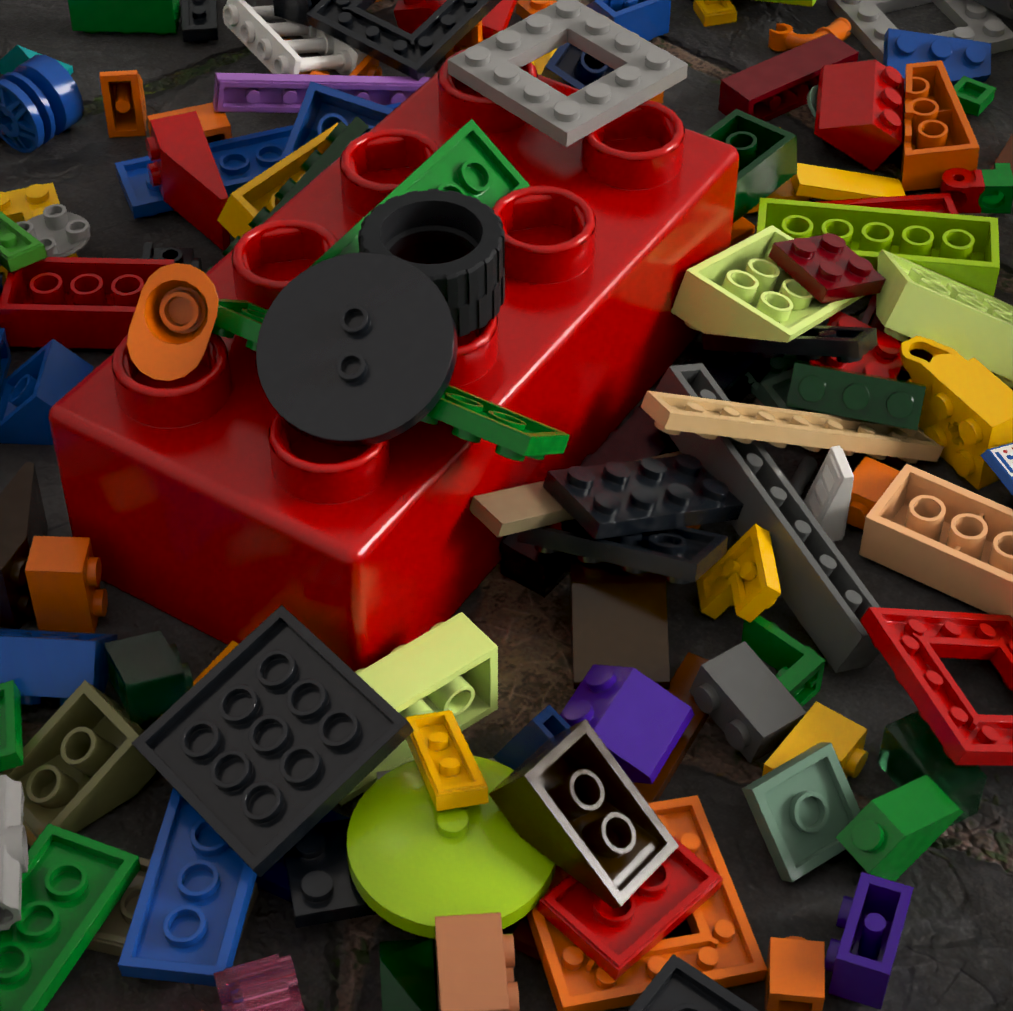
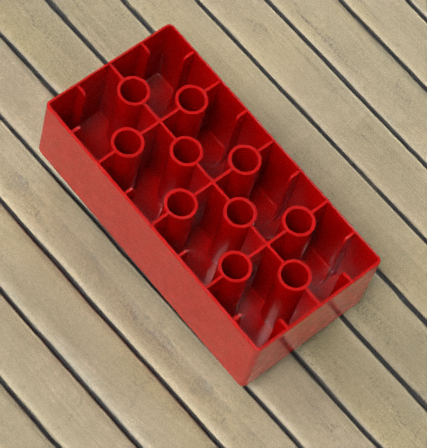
(232, 512)

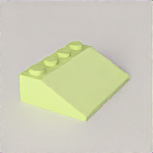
(749, 294)
(946, 311)

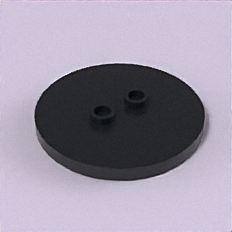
(357, 349)

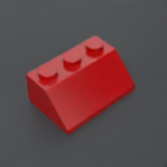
(861, 110)

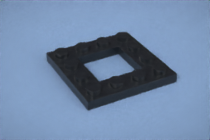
(405, 52)

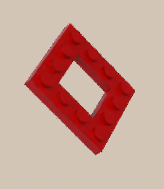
(913, 646)

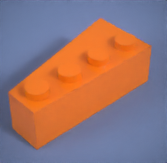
(933, 128)

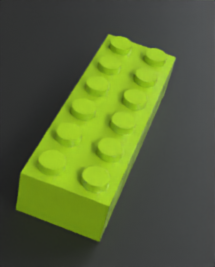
(946, 243)

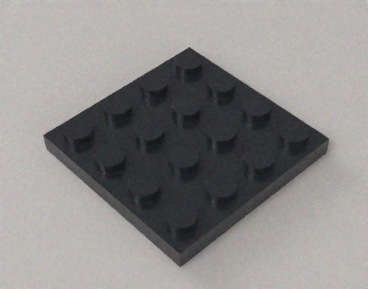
(272, 739)

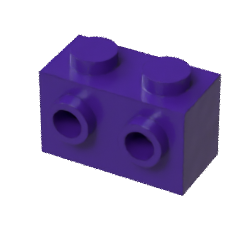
(870, 940)

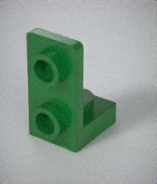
(797, 665)

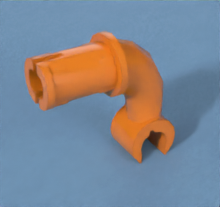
(785, 39)

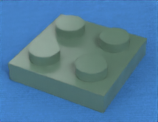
(803, 810)

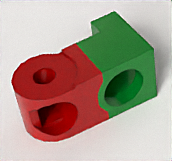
(980, 189)

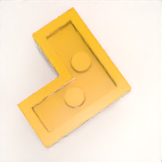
(742, 578)

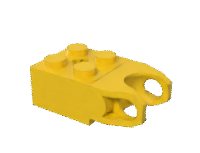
(962, 407)

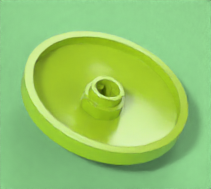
(444, 862)

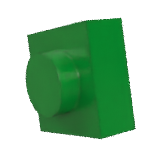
(974, 95)

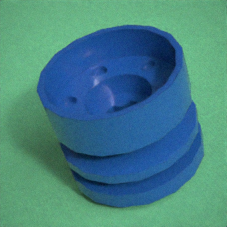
(37, 103)

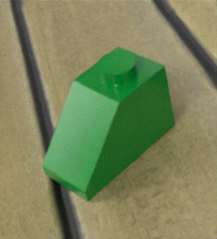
(899, 827)

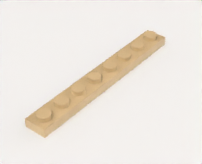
(786, 426)

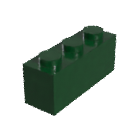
(856, 395)

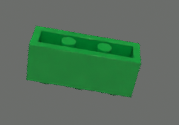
(125, 16)

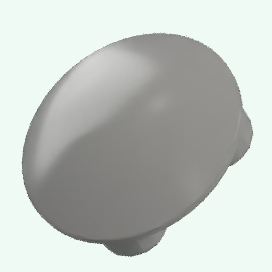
(58, 230)

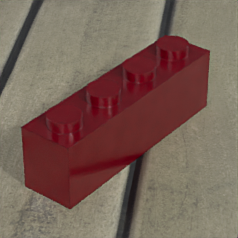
(783, 80)

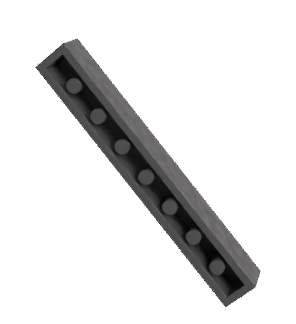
(809, 566)

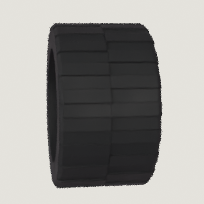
(451, 242)

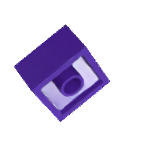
(631, 717)

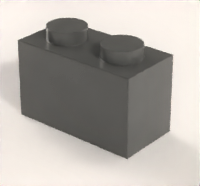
(746, 701)

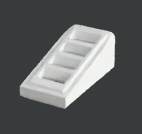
(831, 493)

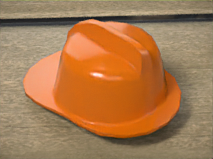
(172, 322)

